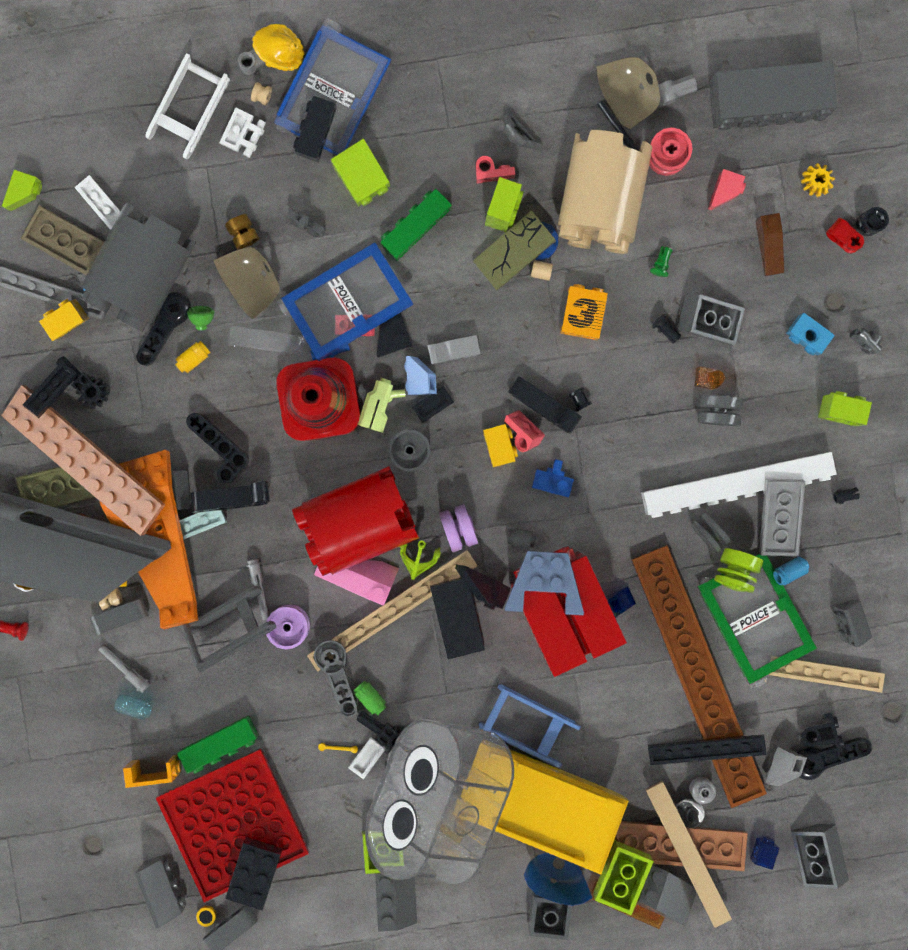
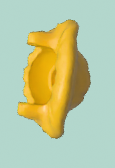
(278, 47)

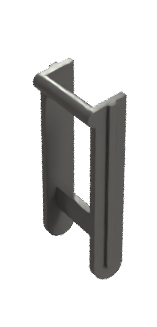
(254, 631)

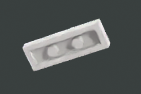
(98, 201)

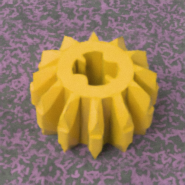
(814, 173)

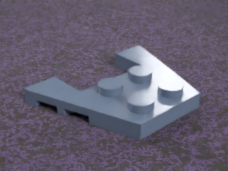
(545, 574)

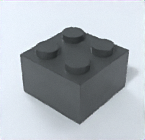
(549, 918)

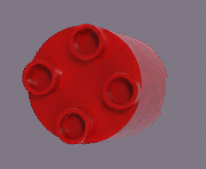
(355, 522)

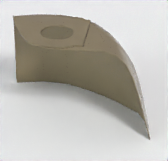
(621, 89)
(244, 279)

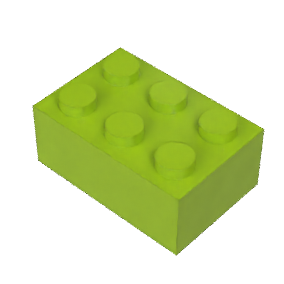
(504, 205)
(623, 877)

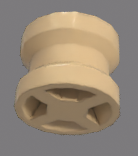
(261, 93)

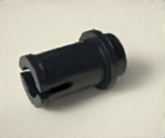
(846, 495)

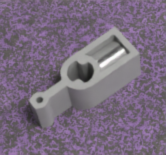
(454, 349)

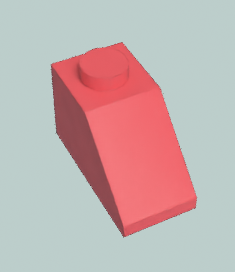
(727, 188)

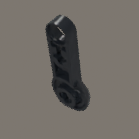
(165, 325)
(825, 758)

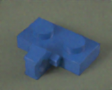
(553, 480)

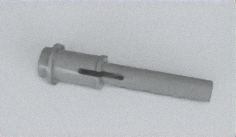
(256, 579)
(131, 675)

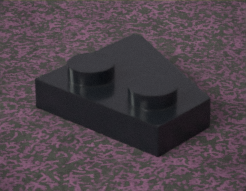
(393, 336)

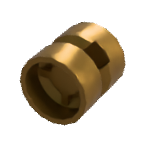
(239, 225)

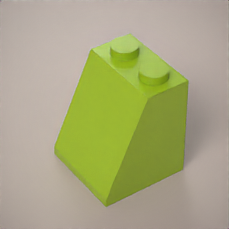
(360, 173)

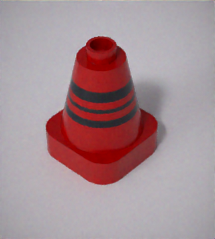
(336, 407)

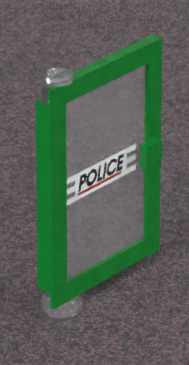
(758, 626)

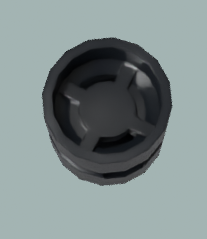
(872, 221)

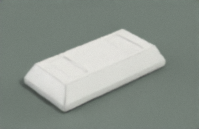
(367, 758)

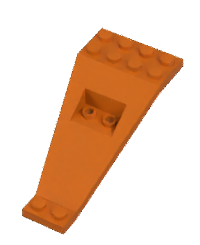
(168, 576)

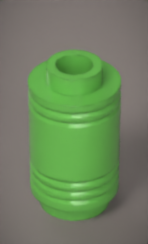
(370, 698)

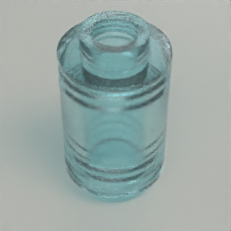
(133, 707)

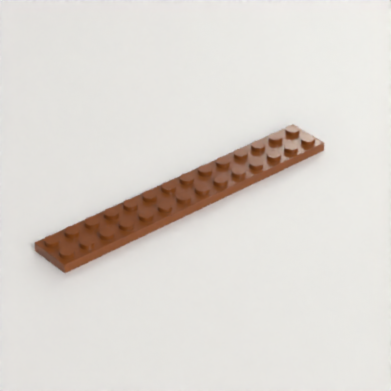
(696, 670)

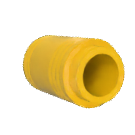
(192, 357)

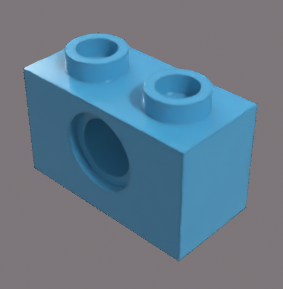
(820, 339)

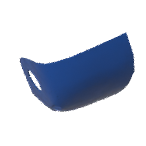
(570, 885)

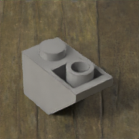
(785, 767)

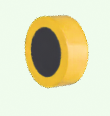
(206, 916)

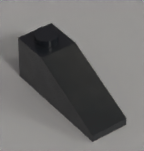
(484, 588)

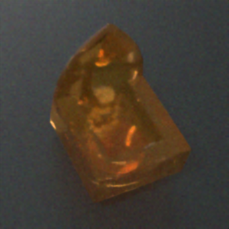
(709, 378)

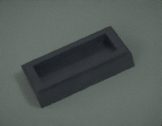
(433, 404)

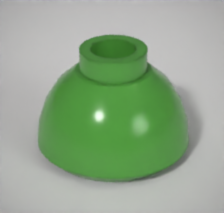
(200, 316)

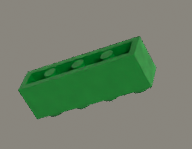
(416, 224)
(218, 744)

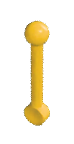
(322, 746)

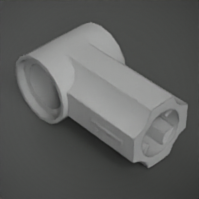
(252, 56)
(672, 91)

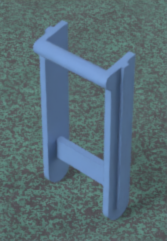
(550, 735)

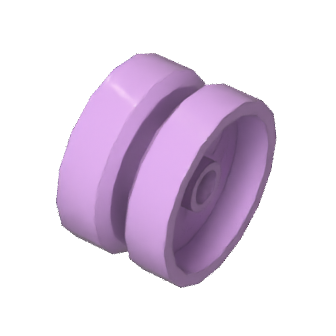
(457, 528)
(299, 623)

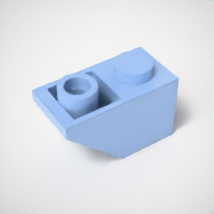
(419, 377)

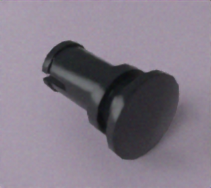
(665, 327)

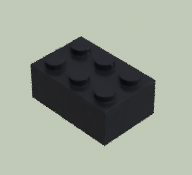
(254, 873)

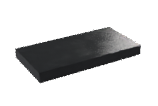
(457, 618)

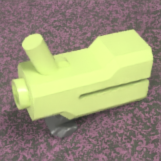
(377, 400)

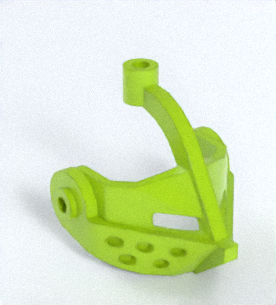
(416, 568)

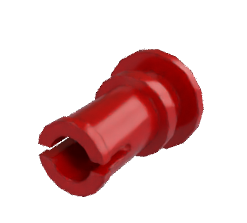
(15, 629)

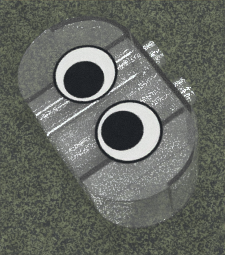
(438, 801)

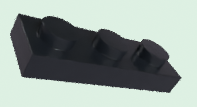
(50, 390)

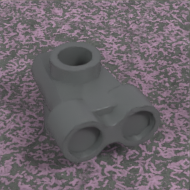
(869, 341)

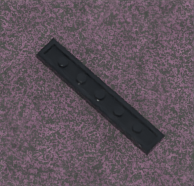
(707, 749)

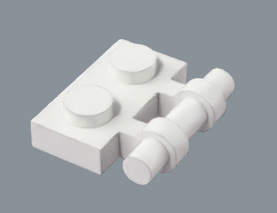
(237, 129)

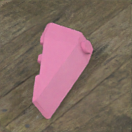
(365, 579)

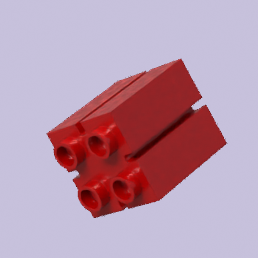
(567, 637)

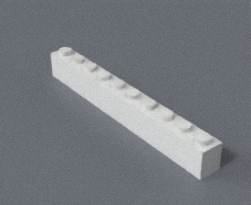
(735, 484)

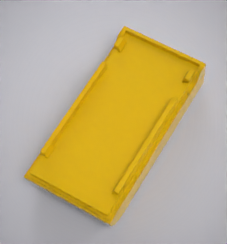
(561, 813)

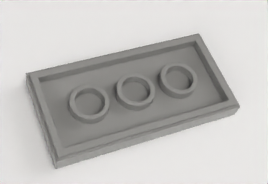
(782, 517)

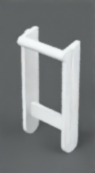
(179, 129)

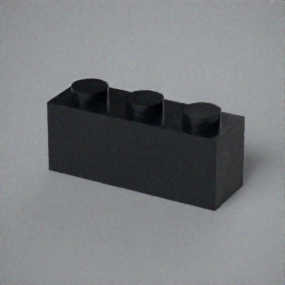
(315, 128)

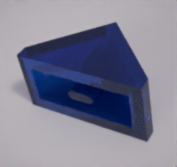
(620, 601)

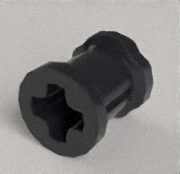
(580, 399)

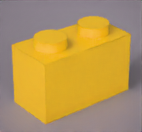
(64, 319)
(499, 445)

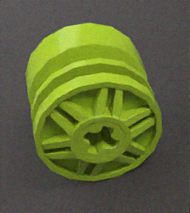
(738, 570)

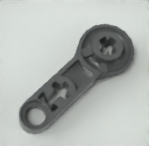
(336, 672)

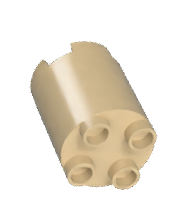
(603, 192)

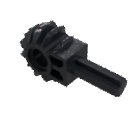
(84, 383)
(385, 733)

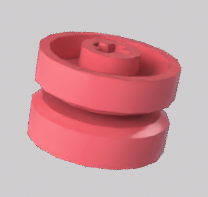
(677, 143)

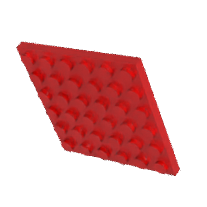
(221, 810)

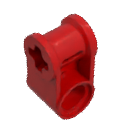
(843, 234)

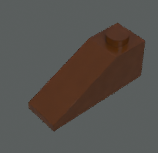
(771, 243)

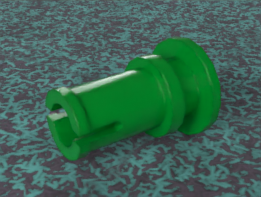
(661, 264)

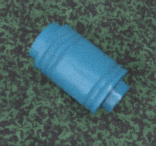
(791, 571)

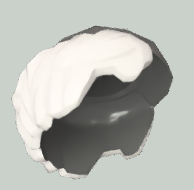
(690, 812)

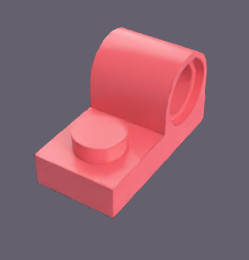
(492, 174)
(527, 435)

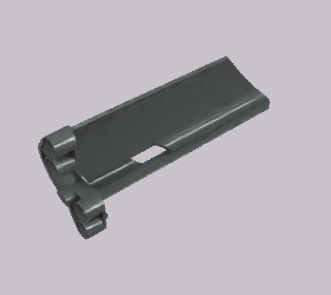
(72, 554)

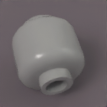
(696, 790)

